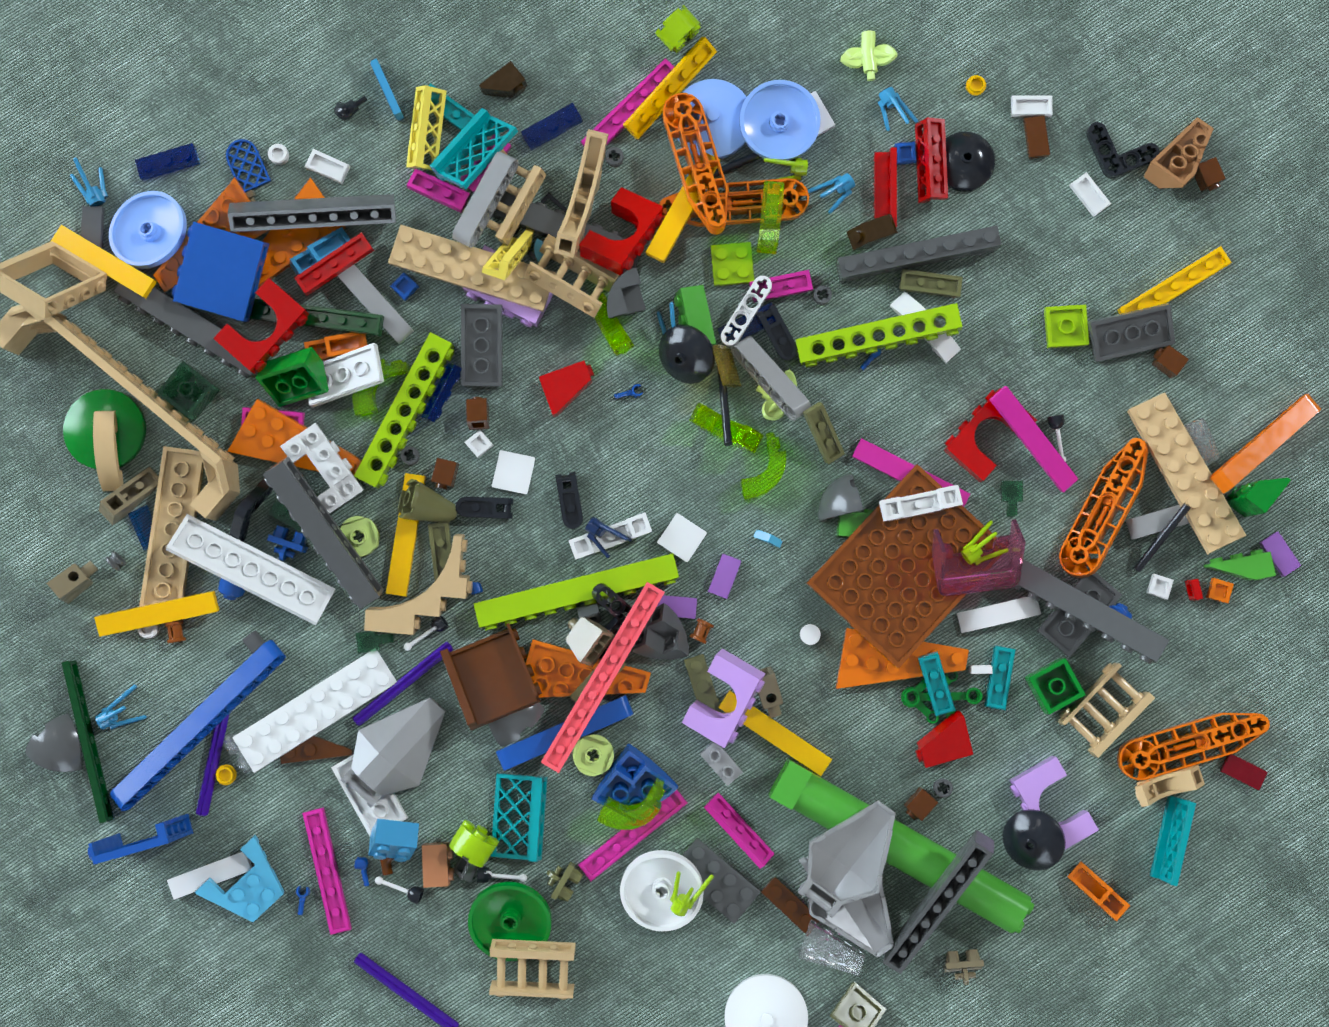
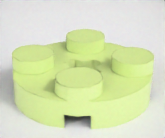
(364, 526)
(600, 764)

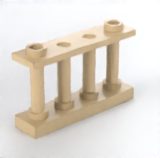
(523, 199)
(571, 293)
(1111, 729)
(532, 950)

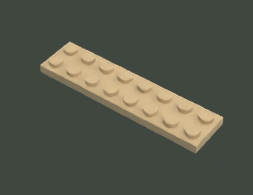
(463, 267)
(1186, 473)
(177, 487)

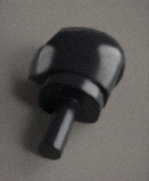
(347, 110)

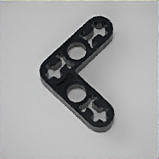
(1117, 160)
(247, 508)
(618, 618)

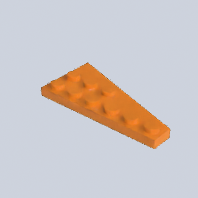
(216, 217)
(561, 672)

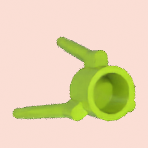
(797, 166)
(973, 552)
(682, 903)

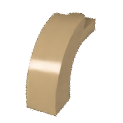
(1179, 781)

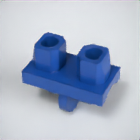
(279, 537)

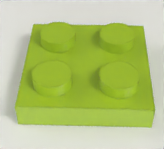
(732, 264)
(1066, 326)

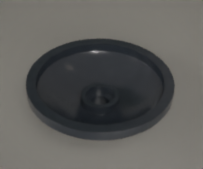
(972, 173)
(692, 348)
(1041, 831)

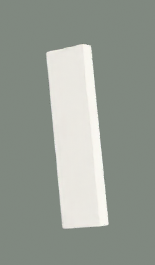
(217, 871)

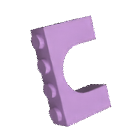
(527, 315)
(744, 681)
(1029, 788)

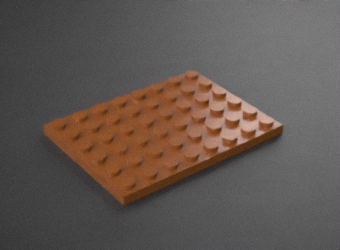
(886, 573)

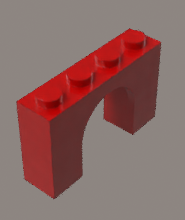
(620, 254)
(255, 354)
(963, 446)

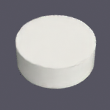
(278, 154)
(149, 632)
(810, 634)

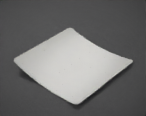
(513, 472)
(682, 537)

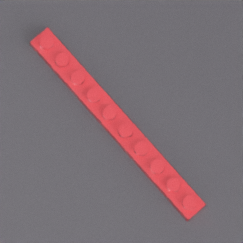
(602, 677)

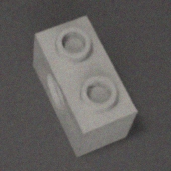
(721, 763)

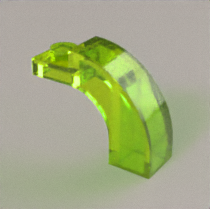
(770, 217)
(612, 329)
(365, 401)
(711, 422)
(762, 484)
(632, 816)

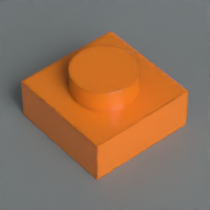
(1219, 590)

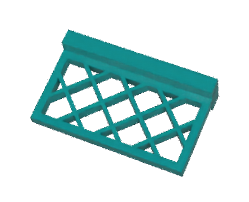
(466, 143)
(535, 821)
(1172, 840)

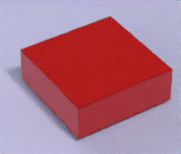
(1193, 589)

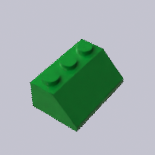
(294, 377)
(1257, 496)

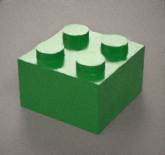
(1054, 686)

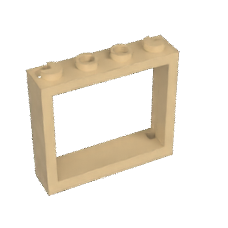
(50, 253)

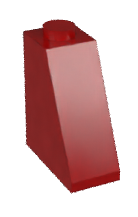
(565, 385)
(945, 742)

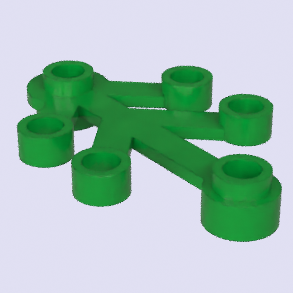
(919, 697)

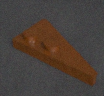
(315, 749)

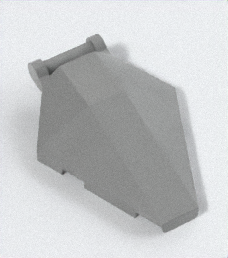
(395, 750)
(850, 858)
(860, 921)

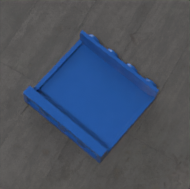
(220, 272)
(113, 848)

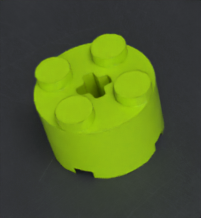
(678, 29)
(473, 843)

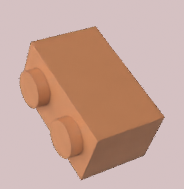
(436, 864)

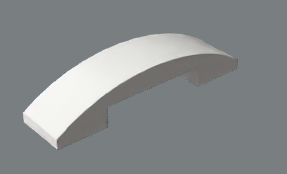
(945, 345)
(920, 503)
(631, 527)
(998, 614)

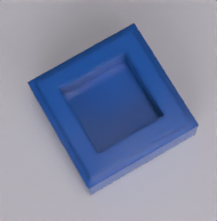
(906, 153)
(404, 286)

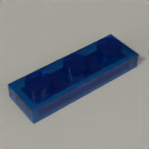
(551, 126)
(167, 161)
(442, 392)

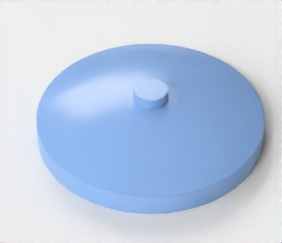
(722, 109)
(779, 120)
(147, 229)

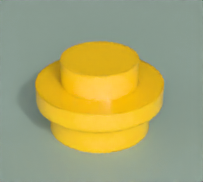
(975, 85)
(226, 774)

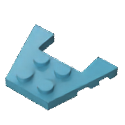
(252, 892)

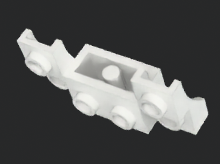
(328, 463)

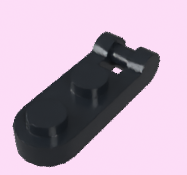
(778, 333)
(569, 500)
(484, 507)

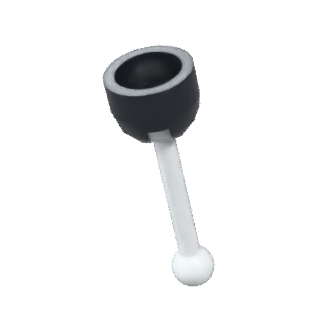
(1056, 422)
(438, 625)
(485, 875)
(414, 894)

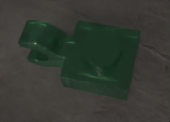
(1011, 493)
(370, 641)

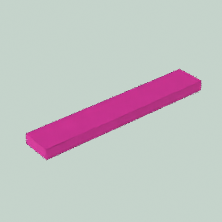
(614, 121)
(1033, 439)
(892, 465)
(627, 839)
(327, 871)

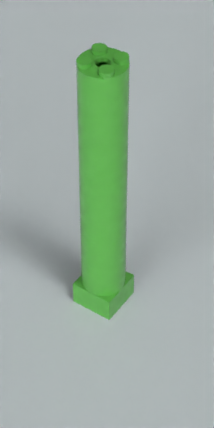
(908, 850)

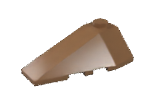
(1181, 158)

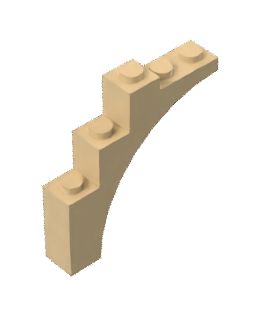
(582, 199)
(404, 617)

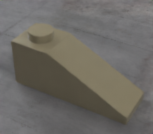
(128, 496)

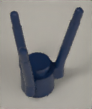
(598, 528)

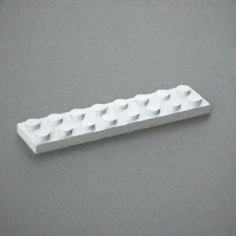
(250, 569)
(314, 710)

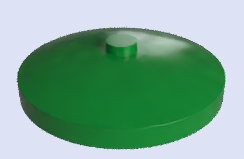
(79, 426)
(508, 913)

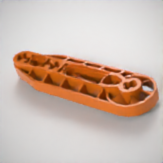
(700, 172)
(788, 214)
(1109, 497)
(1203, 740)

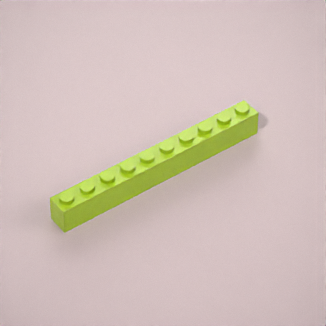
(574, 591)

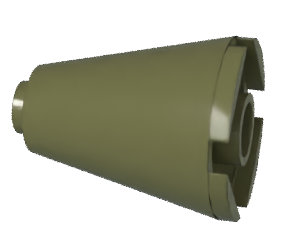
(424, 504)

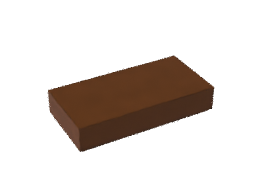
(1036, 137)

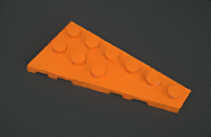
(290, 242)
(267, 430)
(866, 665)

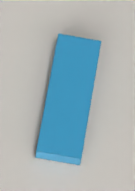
(386, 89)

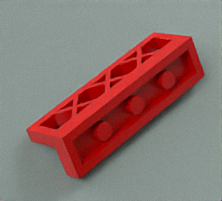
(933, 161)
(885, 184)
(334, 264)

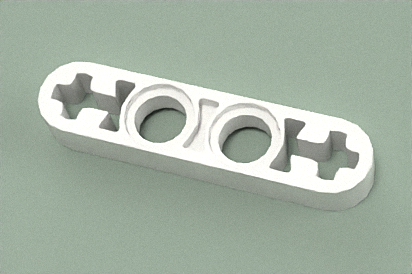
(745, 310)

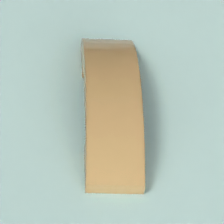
(106, 450)

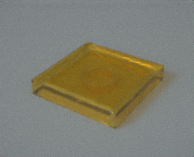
(726, 366)

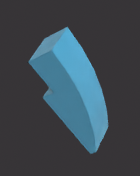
(318, 250)

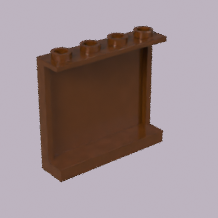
(491, 678)

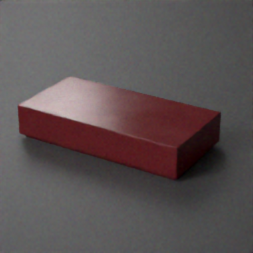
(1243, 771)

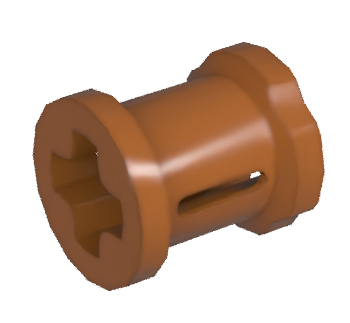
(175, 631)
(701, 631)

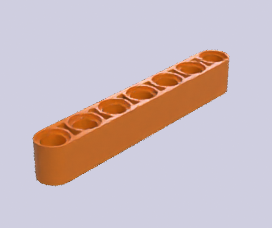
(1265, 443)

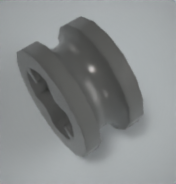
(618, 151)
(824, 301)
(415, 452)
(115, 561)
(945, 782)

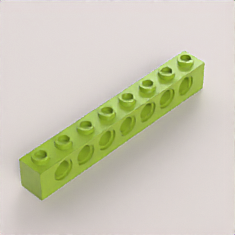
(948, 313)
(403, 399)

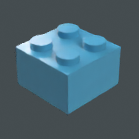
(393, 840)

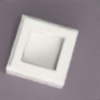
(479, 444)
(1160, 586)
(980, 669)

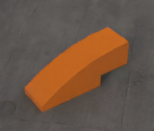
(337, 345)
(1098, 891)

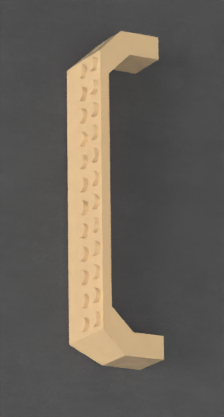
(223, 486)

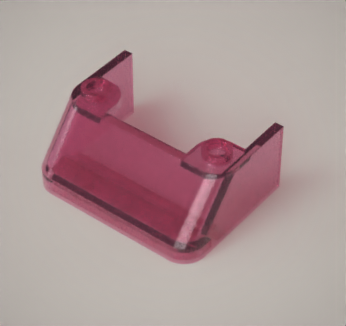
(957, 577)

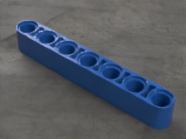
(541, 742)

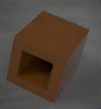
(1209, 175)
(1169, 361)
(477, 413)
(444, 473)
(920, 804)

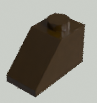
(504, 82)
(872, 232)

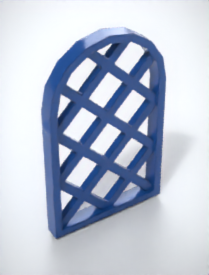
(257, 155)

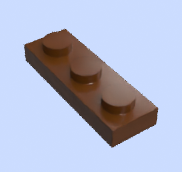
(788, 903)

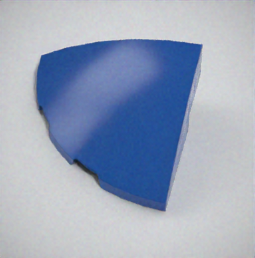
(632, 779)

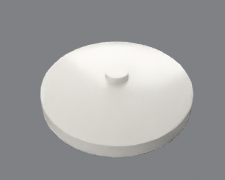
(650, 884)
(766, 1002)

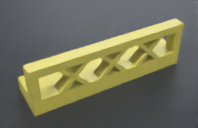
(419, 126)
(509, 256)

